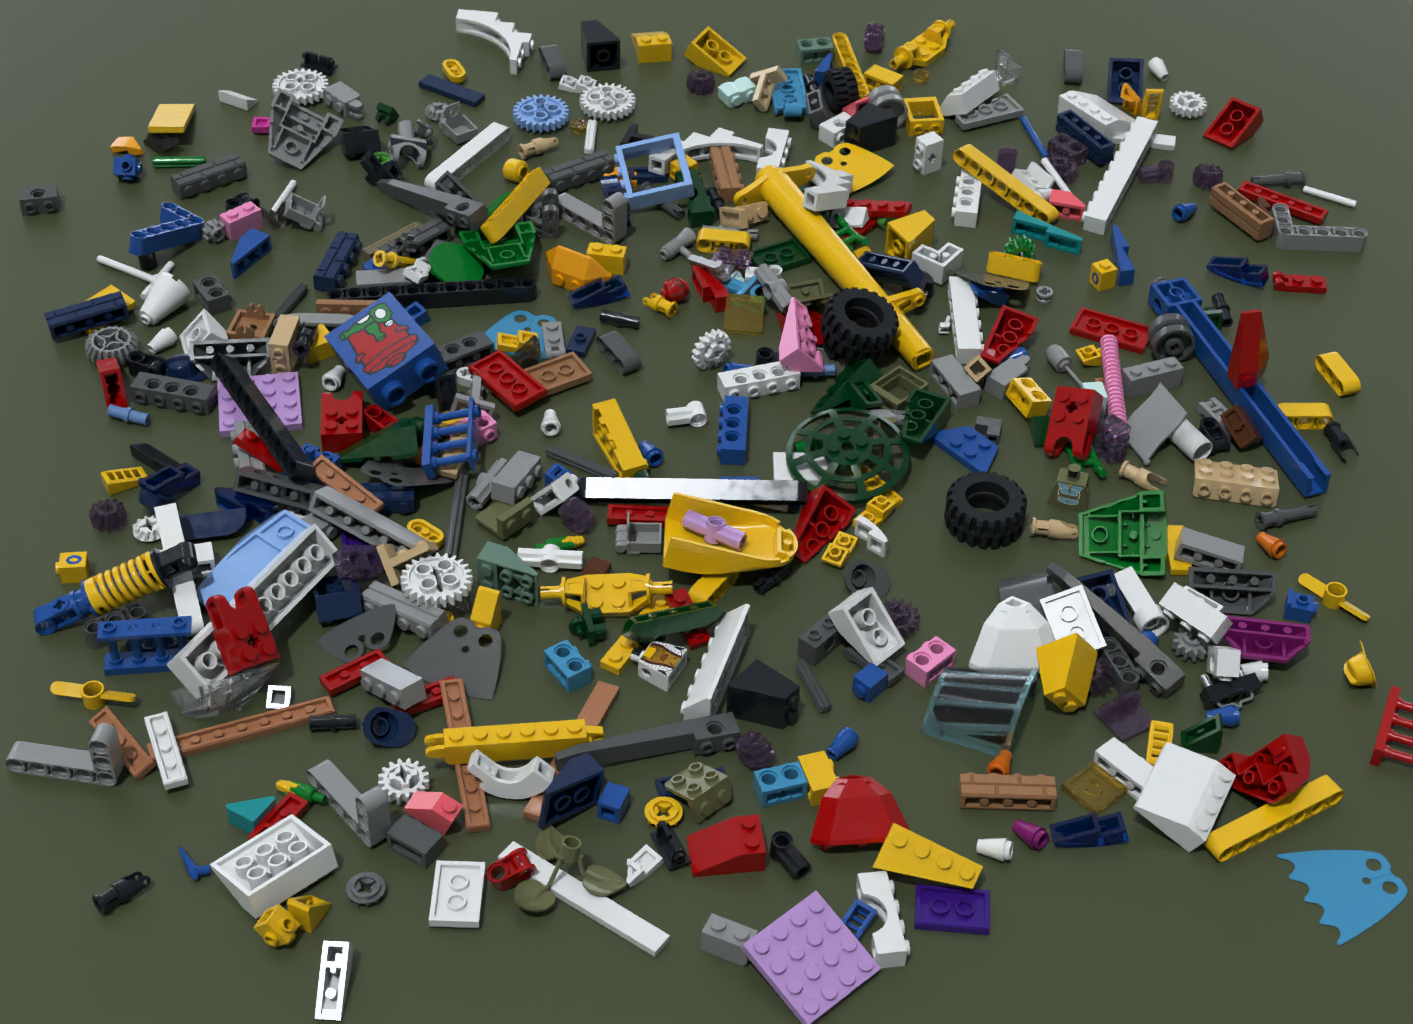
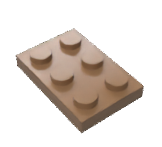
(560, 373)

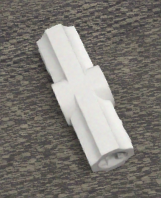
(551, 558)

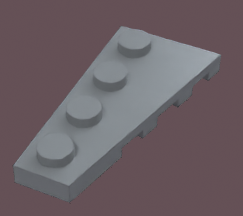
(996, 111)

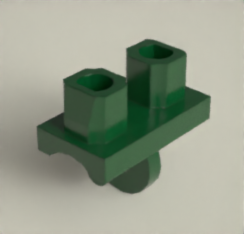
(585, 624)

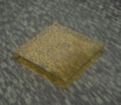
(744, 314)
(1094, 788)

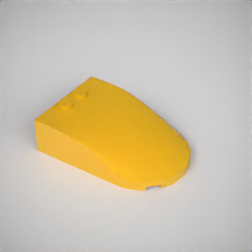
(686, 551)

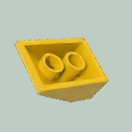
(652, 47)
(714, 53)

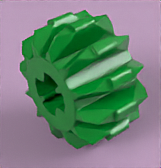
(1020, 247)

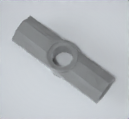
(773, 287)
(482, 491)

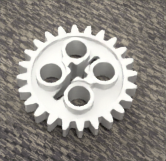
(303, 84)
(607, 101)
(421, 585)

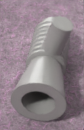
(678, 244)

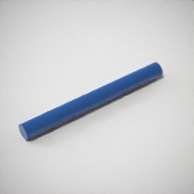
(1034, 137)

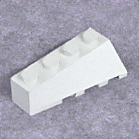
(970, 93)

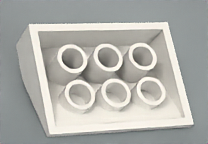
(1097, 112)
(1184, 795)
(275, 865)

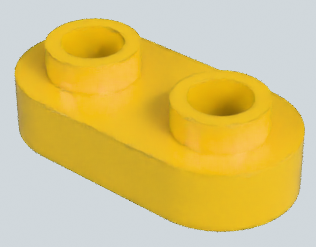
(454, 71)
(426, 531)

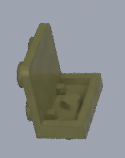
(809, 292)
(505, 518)
(702, 788)

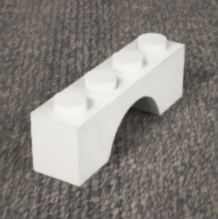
(777, 145)
(888, 943)

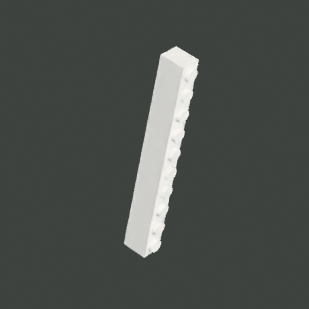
(1119, 175)

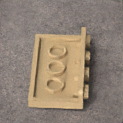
(1235, 483)

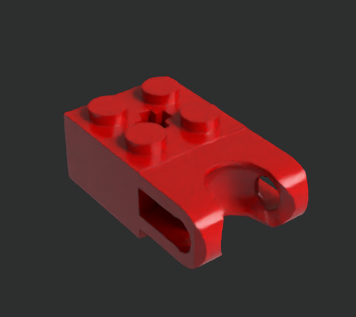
(1073, 420)
(341, 421)
(241, 632)

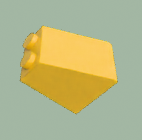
(908, 233)
(1067, 671)

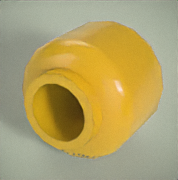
(515, 170)

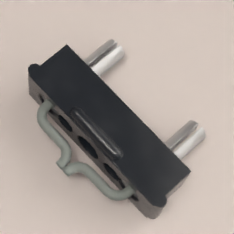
(1230, 691)

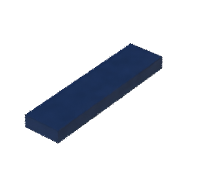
(451, 90)

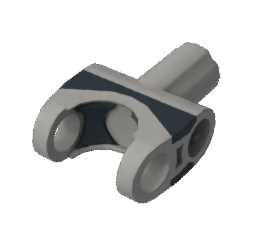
(407, 145)

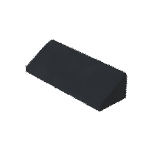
(151, 456)

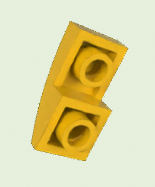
(1090, 355)
(877, 510)
(840, 550)

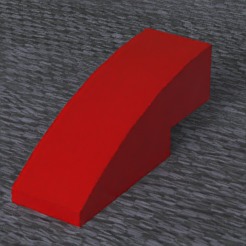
(709, 288)

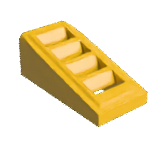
(1151, 114)
(119, 480)
(1160, 731)

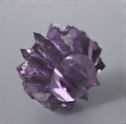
(874, 37)
(700, 82)
(1007, 158)
(1207, 176)
(576, 514)
(108, 515)
(1101, 676)
(754, 750)

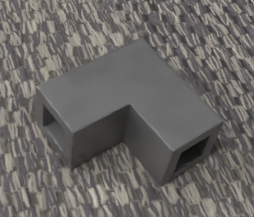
(990, 427)

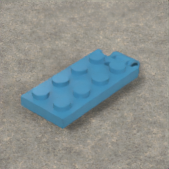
(789, 96)

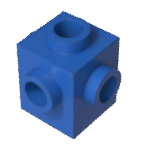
(127, 167)

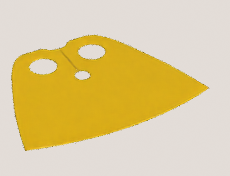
(860, 163)

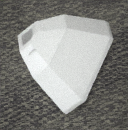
(1011, 636)

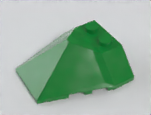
(506, 252)
(1128, 533)

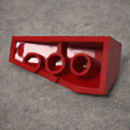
(1008, 333)
(1249, 350)
(820, 521)

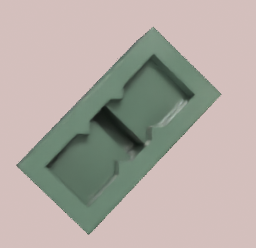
(813, 50)

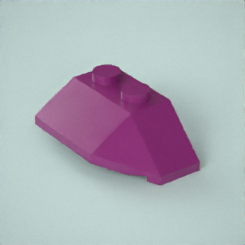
(1267, 639)

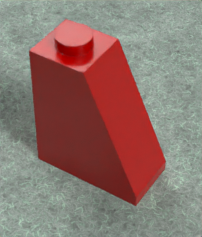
(111, 382)

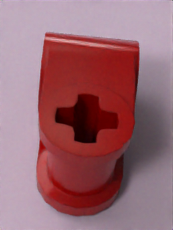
(377, 418)
(512, 868)

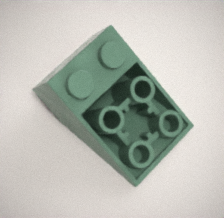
(506, 572)

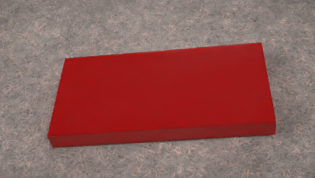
(1095, 325)
(508, 380)

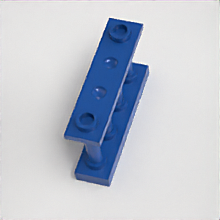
(433, 433)
(137, 660)

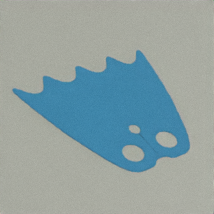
(1338, 887)

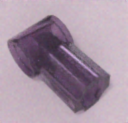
(1162, 172)

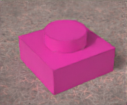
(261, 125)

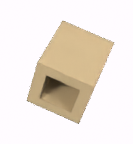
(977, 368)

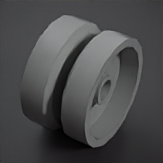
(889, 99)

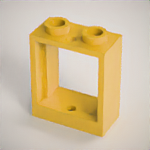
(921, 107)

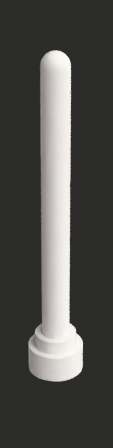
(127, 269)

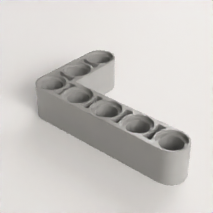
(606, 225)
(1314, 238)
(97, 766)
(364, 813)

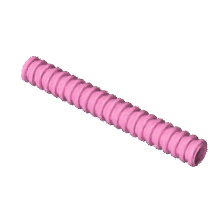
(1113, 377)

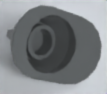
(865, 574)

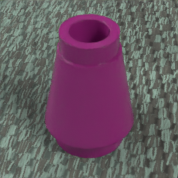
(1031, 834)

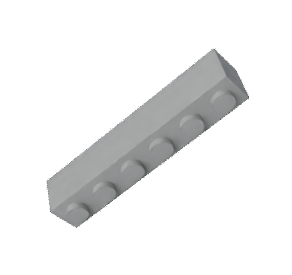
(361, 520)

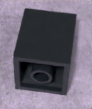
(599, 47)
(871, 128)
(763, 697)

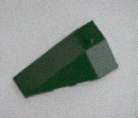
(839, 391)
(924, 415)
(396, 440)

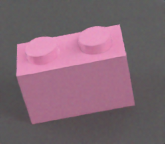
(241, 219)

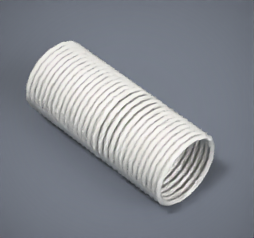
(1191, 441)

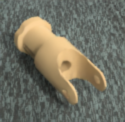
(536, 146)
(1140, 477)
(1053, 528)

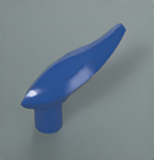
(191, 867)

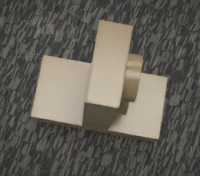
(765, 82)
(743, 215)
(395, 561)

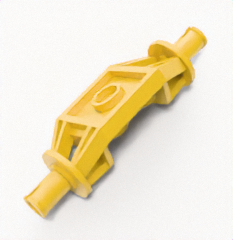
(925, 47)
(608, 591)

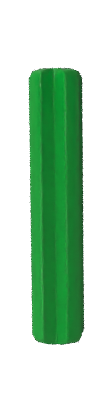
(187, 161)

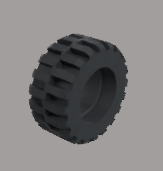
(851, 338)
(983, 527)

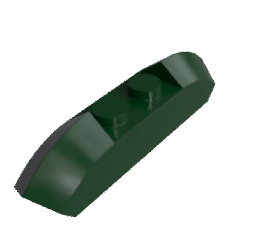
(672, 620)

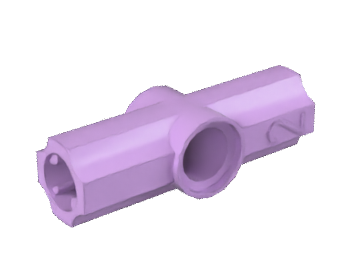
(714, 530)

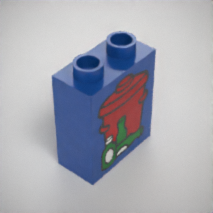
(386, 352)

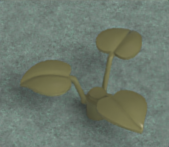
(550, 845)

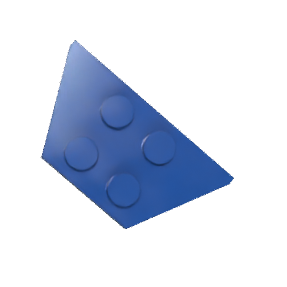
(967, 447)

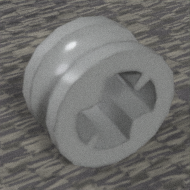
(1044, 294)

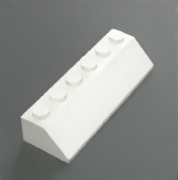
(717, 664)

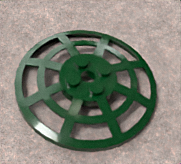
(852, 459)

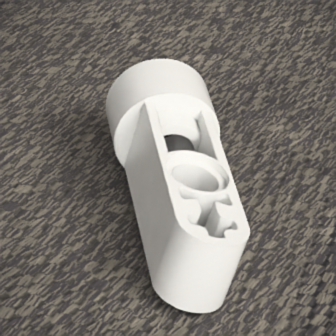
(1145, 612)

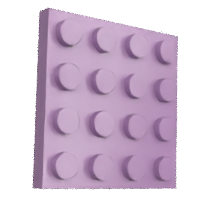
(279, 390)
(810, 958)

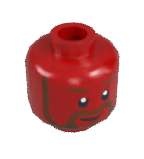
(675, 290)

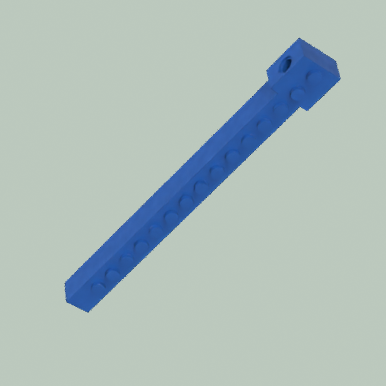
(1215, 352)

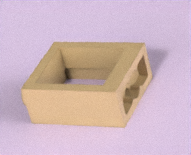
(281, 344)

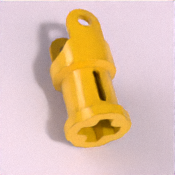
(660, 304)

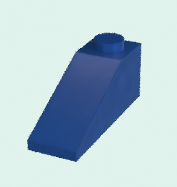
(249, 250)

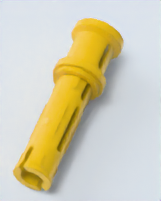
(392, 260)

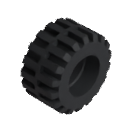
(839, 88)

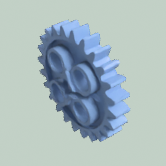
(540, 113)

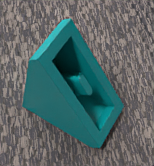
(249, 813)

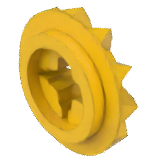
(664, 805)

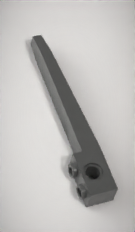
(457, 209)
(1145, 653)
(699, 734)

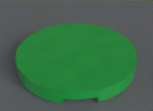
(454, 263)

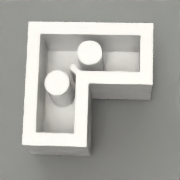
(939, 262)

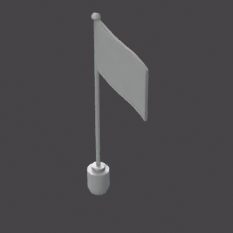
(1149, 423)

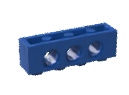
(733, 430)

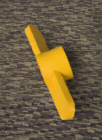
(1332, 595)
(85, 692)

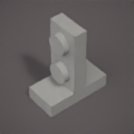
(475, 390)

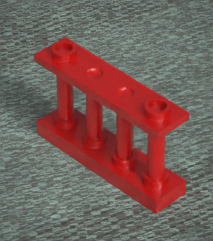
(1386, 734)

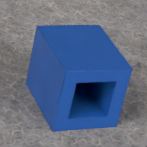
(869, 682)
(613, 802)

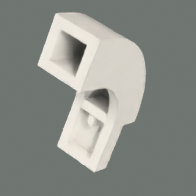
(511, 782)

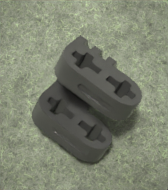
(540, 216)

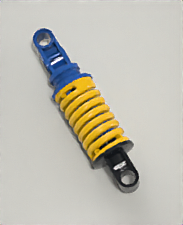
(117, 587)

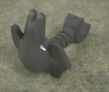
(424, 132)

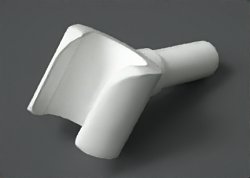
(944, 326)

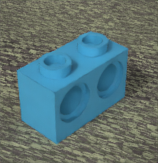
(567, 666)
(780, 784)

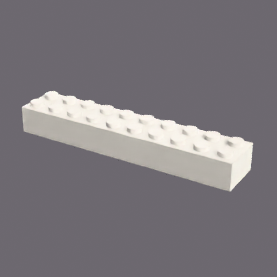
(278, 591)

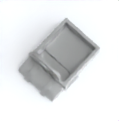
(458, 126)
(305, 212)
(638, 537)

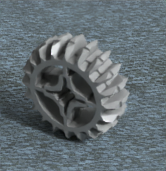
(111, 343)

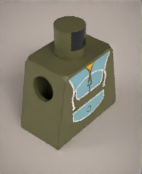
(1071, 489)

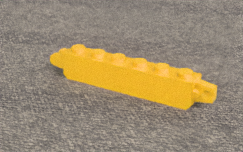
(510, 740)

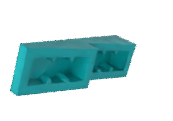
(1051, 235)

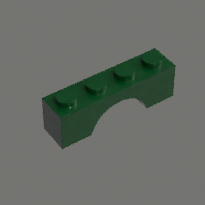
(699, 209)

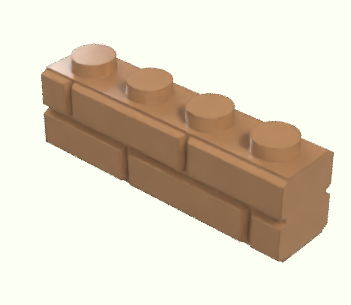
(725, 172)
(1241, 211)
(1007, 791)

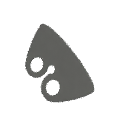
(368, 623)

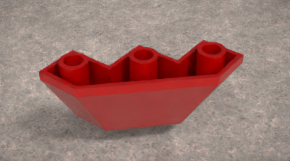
(1272, 770)
(855, 813)

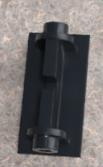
(323, 64)
(669, 846)

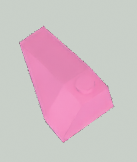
(797, 342)

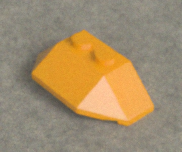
(573, 269)

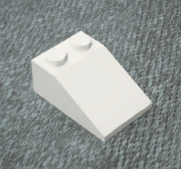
(867, 626)

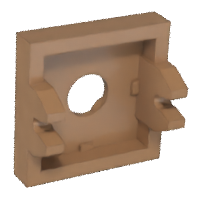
(243, 320)

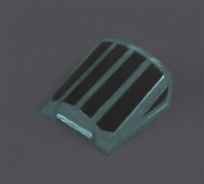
(979, 706)

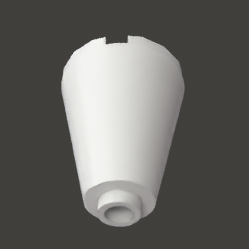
(163, 299)

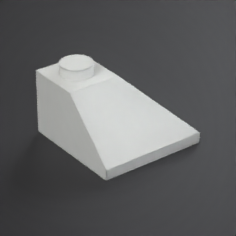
(202, 328)

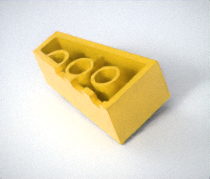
(616, 439)
(919, 857)

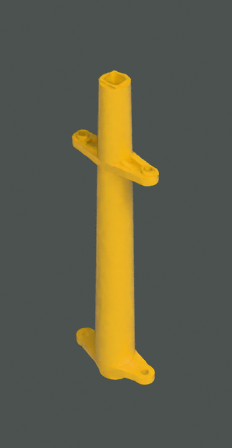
(782, 193)

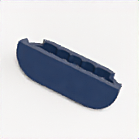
(212, 523)

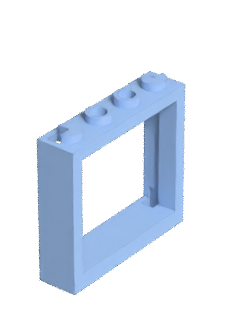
(660, 194)

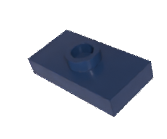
(580, 340)

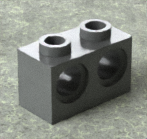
(212, 294)

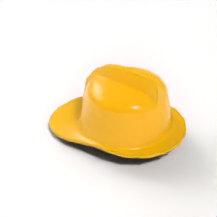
(1359, 670)

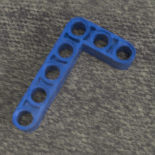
(175, 229)

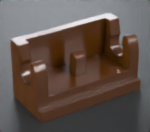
(1241, 426)

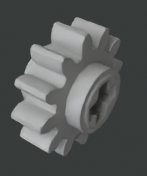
(1189, 644)

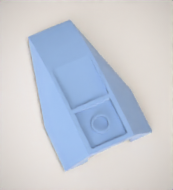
(250, 556)

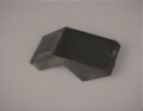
(160, 142)
(277, 217)

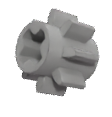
(213, 230)

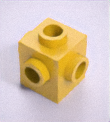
(277, 926)

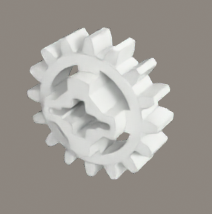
(1188, 104)
(711, 349)
(403, 780)

